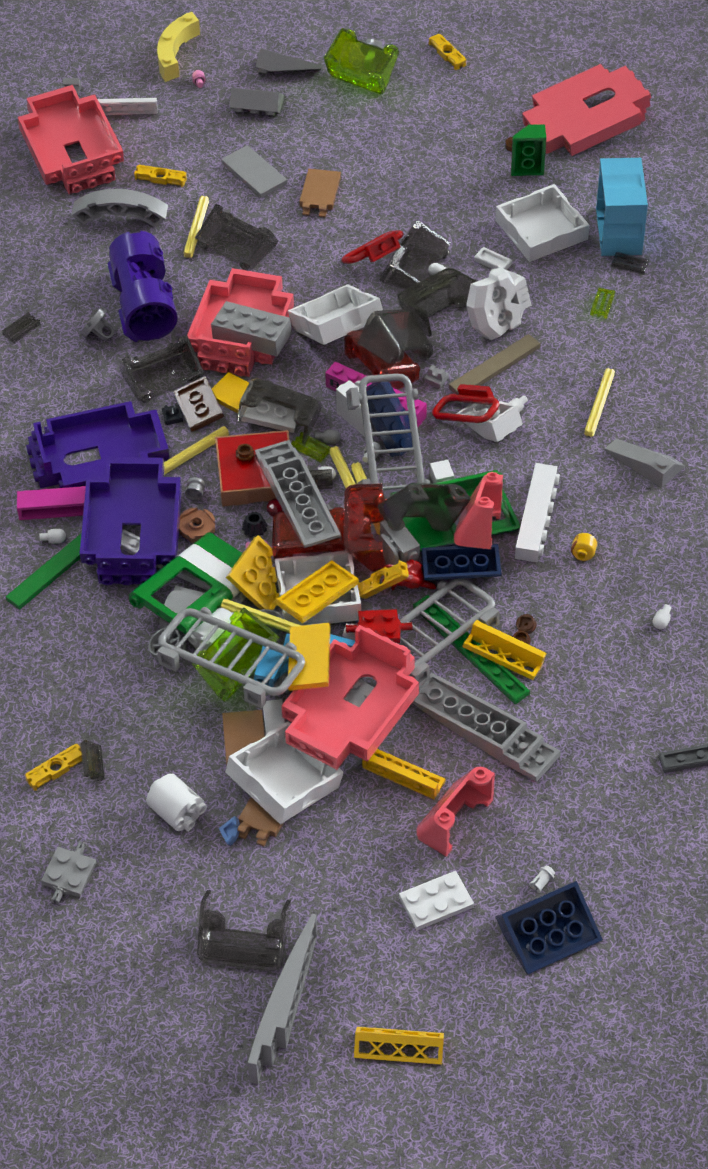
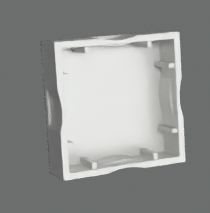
(542, 223)
(334, 314)
(295, 569)
(281, 776)

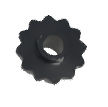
(254, 524)

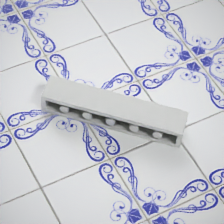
(536, 513)

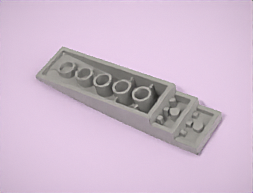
(297, 493)
(486, 727)
(283, 1003)

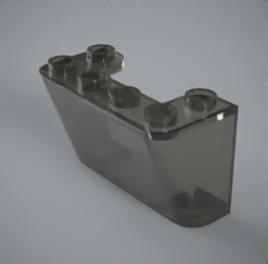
(436, 502)

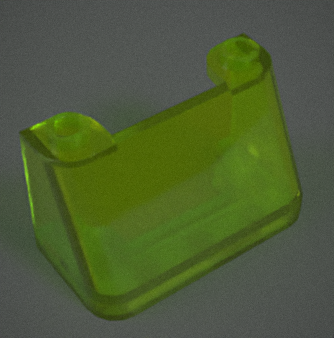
(360, 62)
(222, 685)

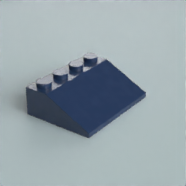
(549, 927)

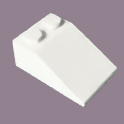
(499, 425)

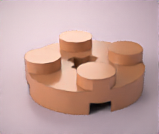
(196, 516)

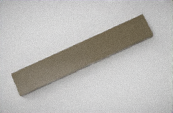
(497, 363)

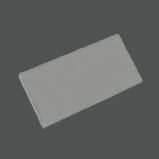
(254, 171)

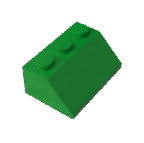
(529, 151)

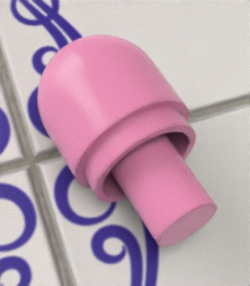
(198, 78)

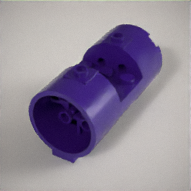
(145, 299)

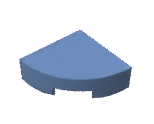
(229, 830)

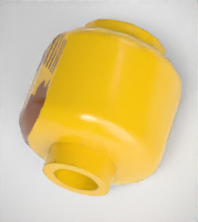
(584, 546)

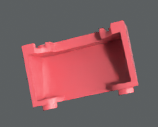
(476, 519)
(471, 789)

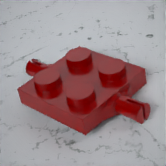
(381, 622)

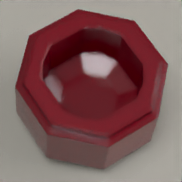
(274, 507)

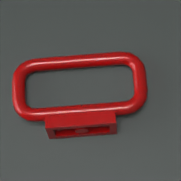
(375, 248)
(468, 394)

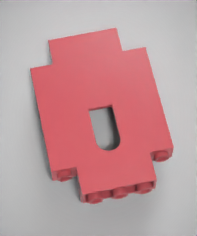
(62, 120)
(572, 122)
(242, 288)
(332, 727)

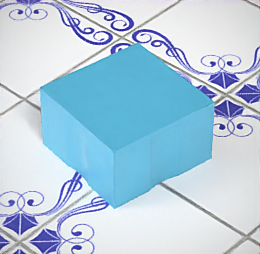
(621, 206)

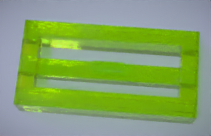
(600, 312)
(313, 445)

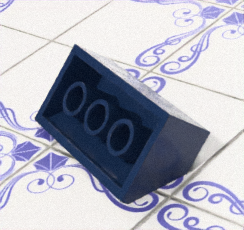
(389, 423)
(460, 562)

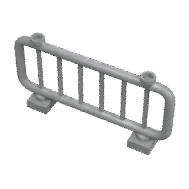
(354, 400)
(488, 616)
(253, 690)

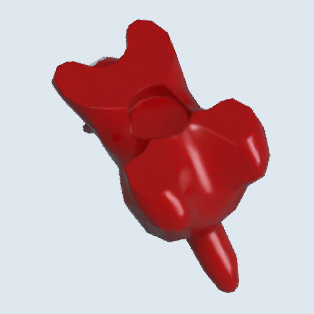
(415, 577)

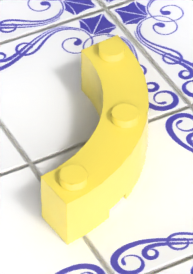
(173, 36)

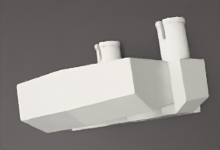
(508, 301)

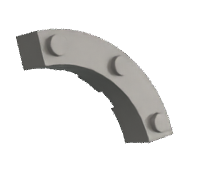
(119, 203)

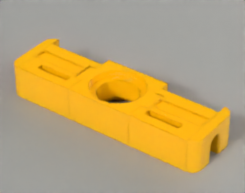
(443, 45)
(170, 176)
(391, 577)
(43, 773)

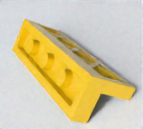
(507, 648)
(404, 776)
(399, 1037)

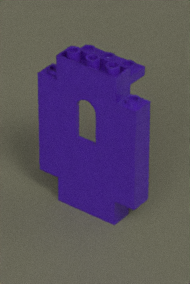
(110, 429)
(130, 495)

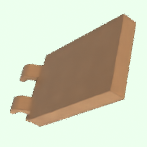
(319, 191)
(241, 730)
(257, 818)

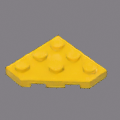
(256, 575)

